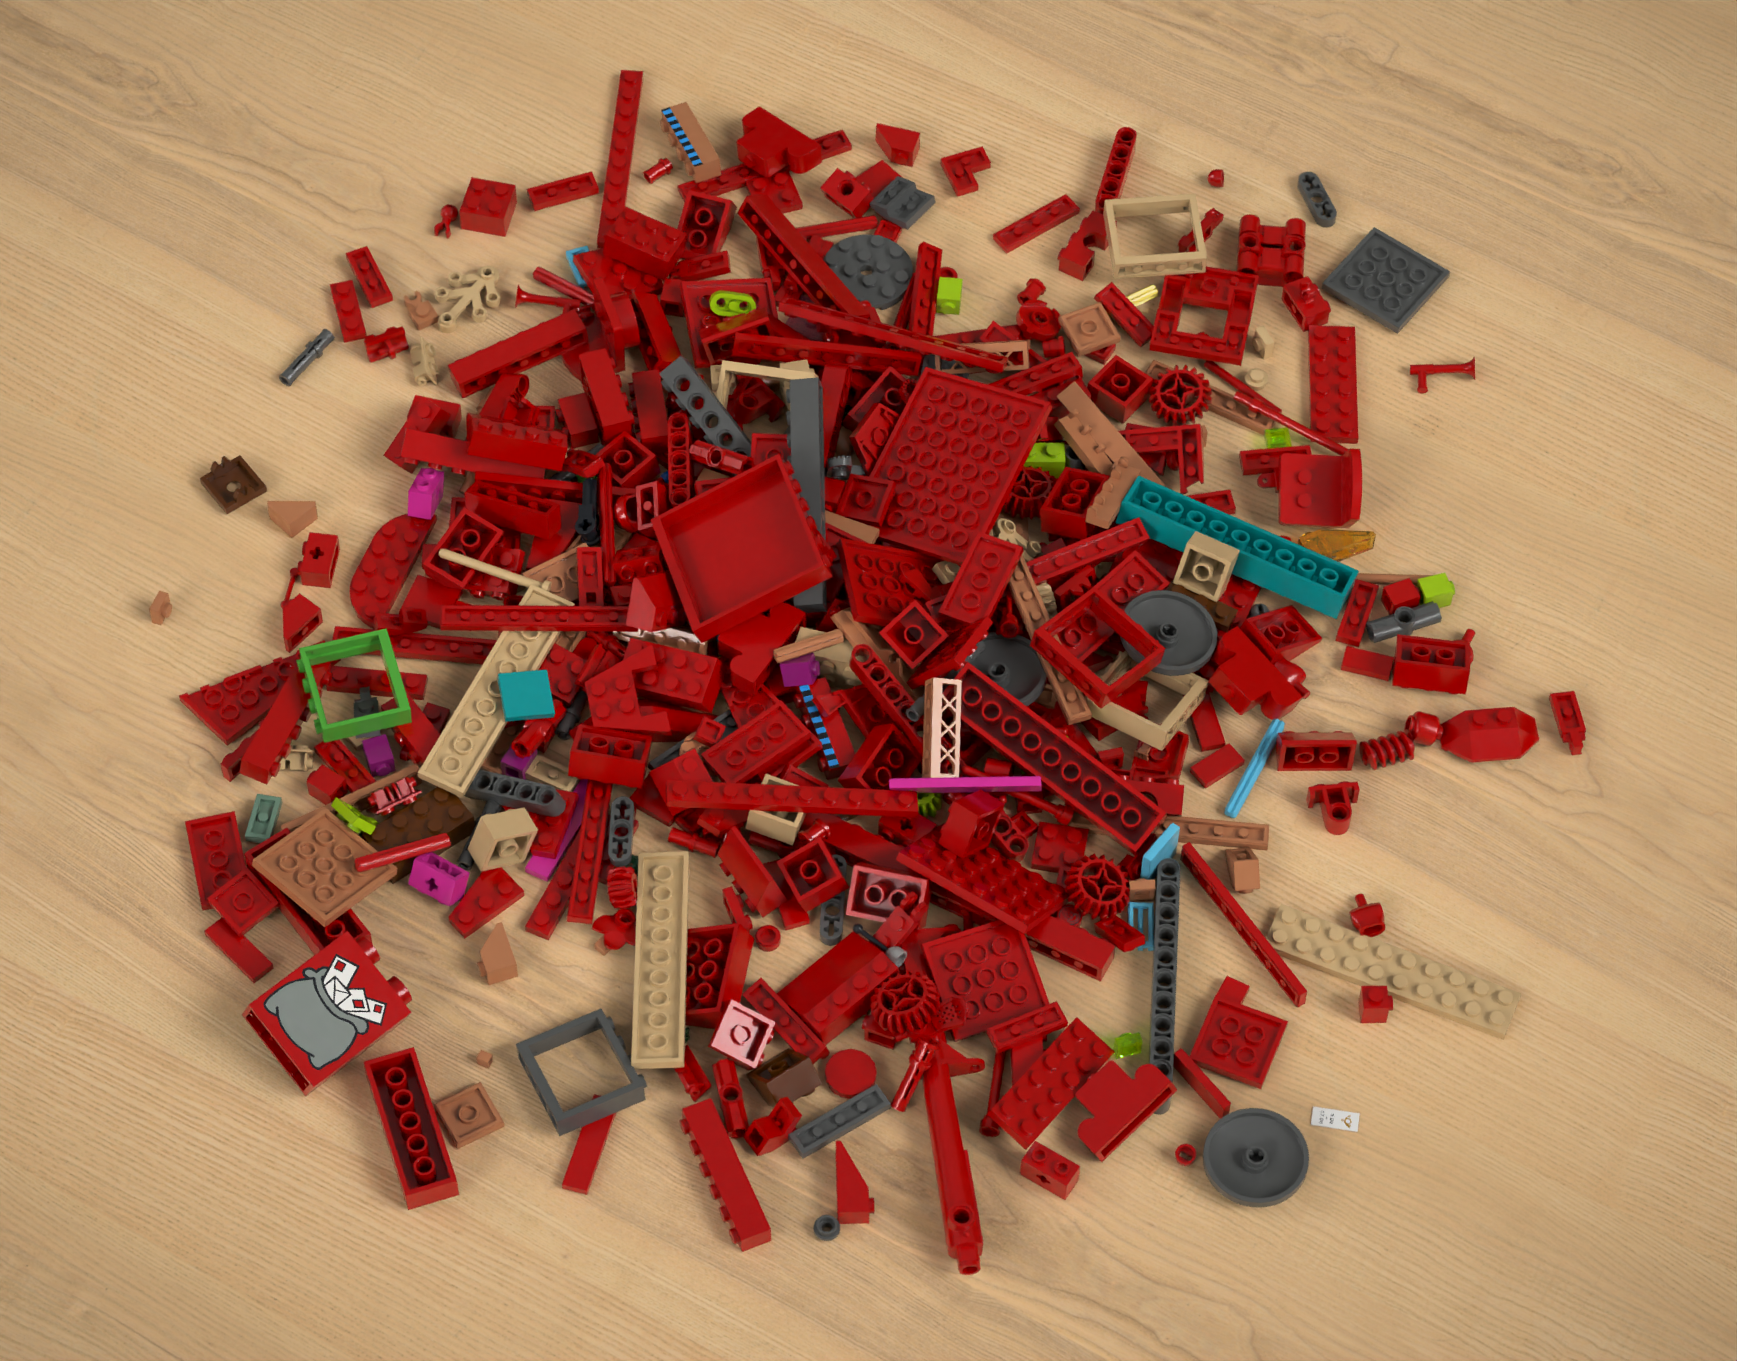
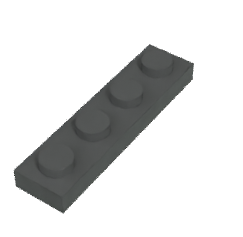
(839, 1121)

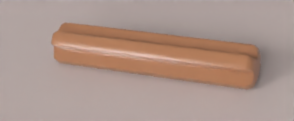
(808, 646)

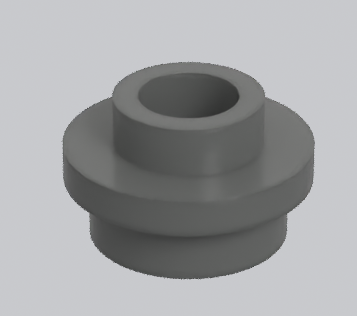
(826, 1221)

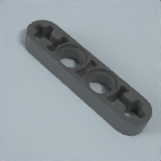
(836, 901)

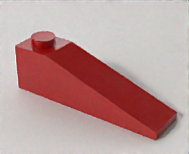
(681, 719)

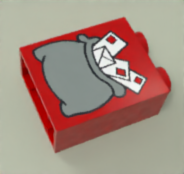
(328, 1011)

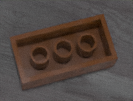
(426, 817)

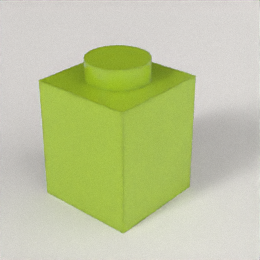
(949, 295)
(1436, 589)

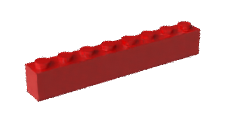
(798, 256)

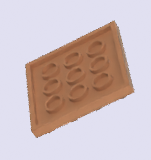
(318, 867)

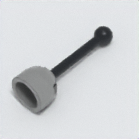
(895, 954)

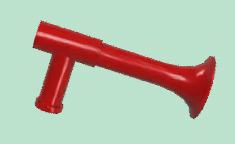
(565, 303)
(1427, 369)

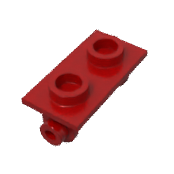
(1133, 864)
(693, 1076)

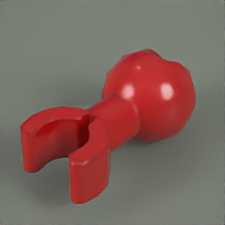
(448, 213)

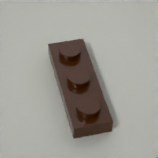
(1221, 613)

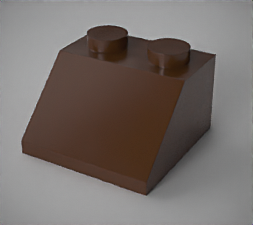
(784, 1076)

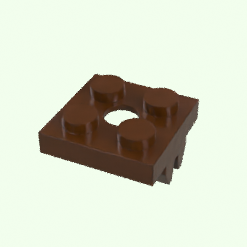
(232, 471)

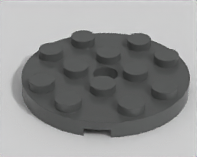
(885, 258)

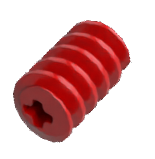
(1387, 749)

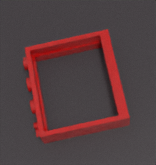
(1078, 673)

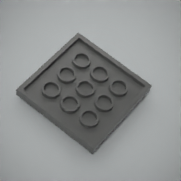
(1385, 280)

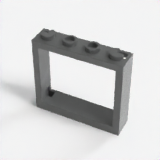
(597, 1108)

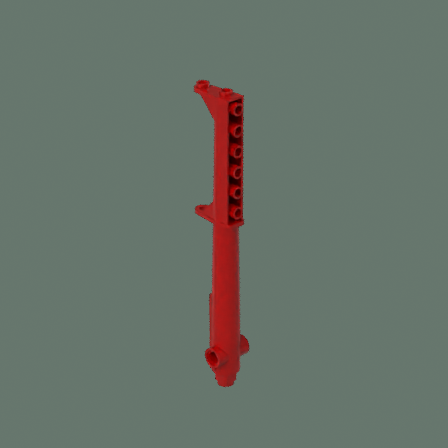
(950, 1159)

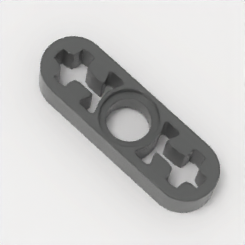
(1317, 208)
(616, 822)

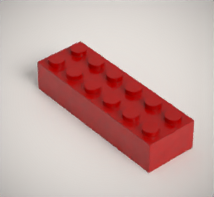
(309, 929)
(411, 1128)

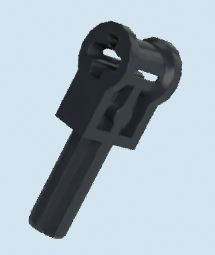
(588, 517)

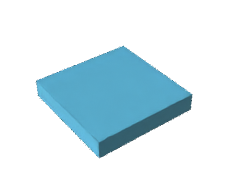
(1163, 848)

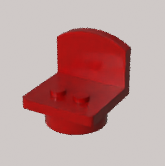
(610, 328)
(1320, 489)

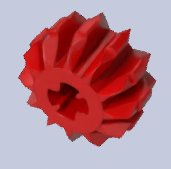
(622, 887)

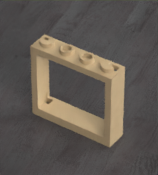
(1158, 263)
(729, 368)
(1156, 735)

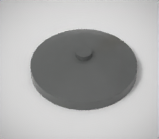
(1179, 626)
(1012, 666)
(1255, 1157)

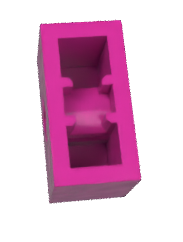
(425, 493)
(438, 878)

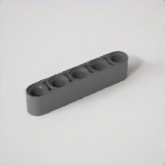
(516, 793)

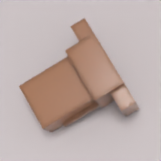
(1142, 752)

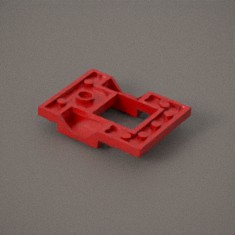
(1213, 289)

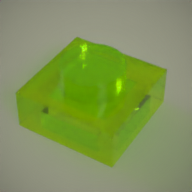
(1277, 438)
(1127, 1045)

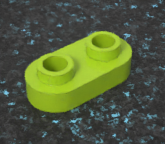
(731, 304)

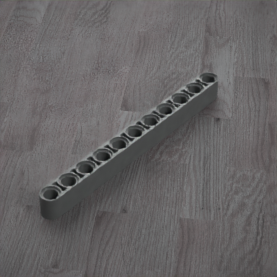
(1163, 972)

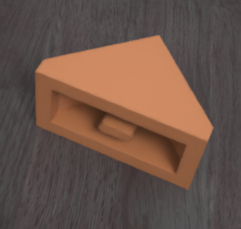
(292, 515)

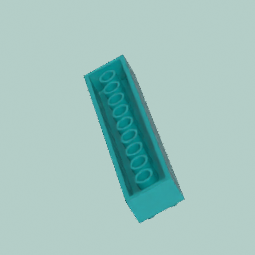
(1262, 555)

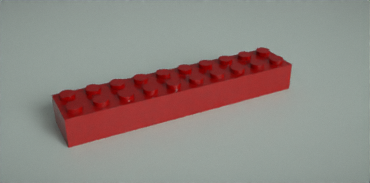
(1060, 762)

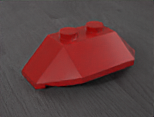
(1489, 734)

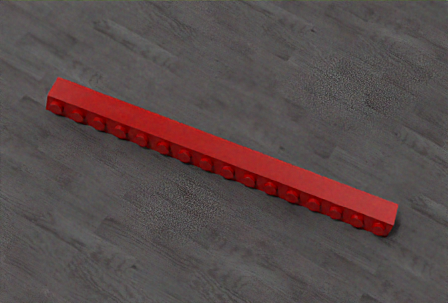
(1050, 937)

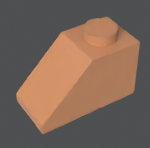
(1243, 869)
(497, 957)

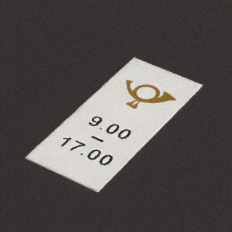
(1335, 1119)

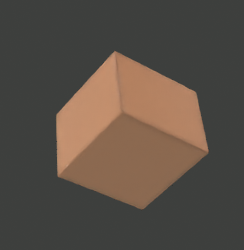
(600, 947)
(484, 1059)

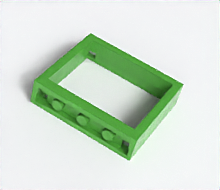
(346, 648)

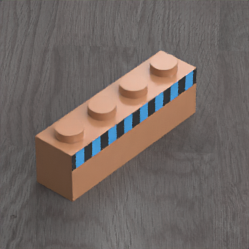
(690, 142)

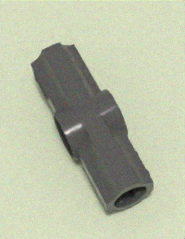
(1394, 624)

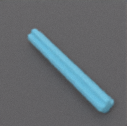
(1254, 768)

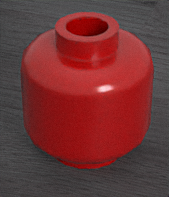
(1424, 728)

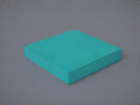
(526, 695)

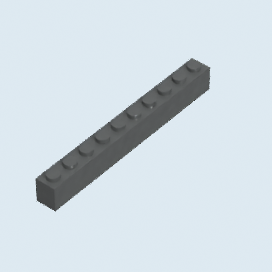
(808, 463)

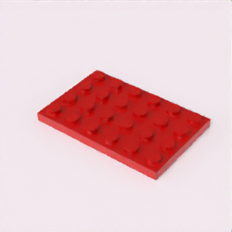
(873, 580)
(987, 881)

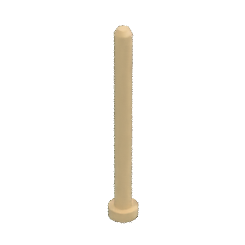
(493, 570)

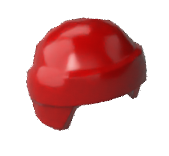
(626, 513)

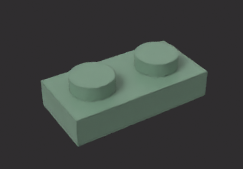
(263, 818)

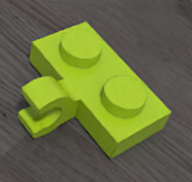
(354, 818)

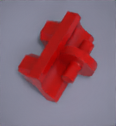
(386, 344)

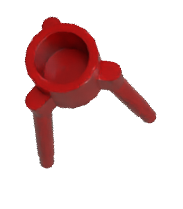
(1009, 623)

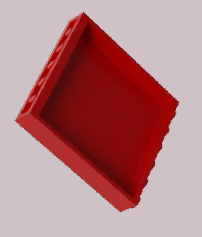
(742, 547)

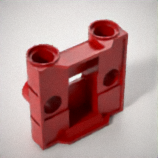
(1272, 265)

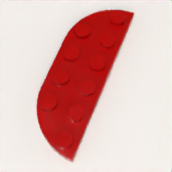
(388, 565)

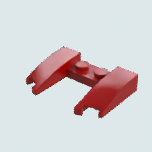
(1181, 438)
(1129, 701)

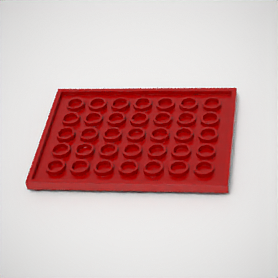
(954, 462)

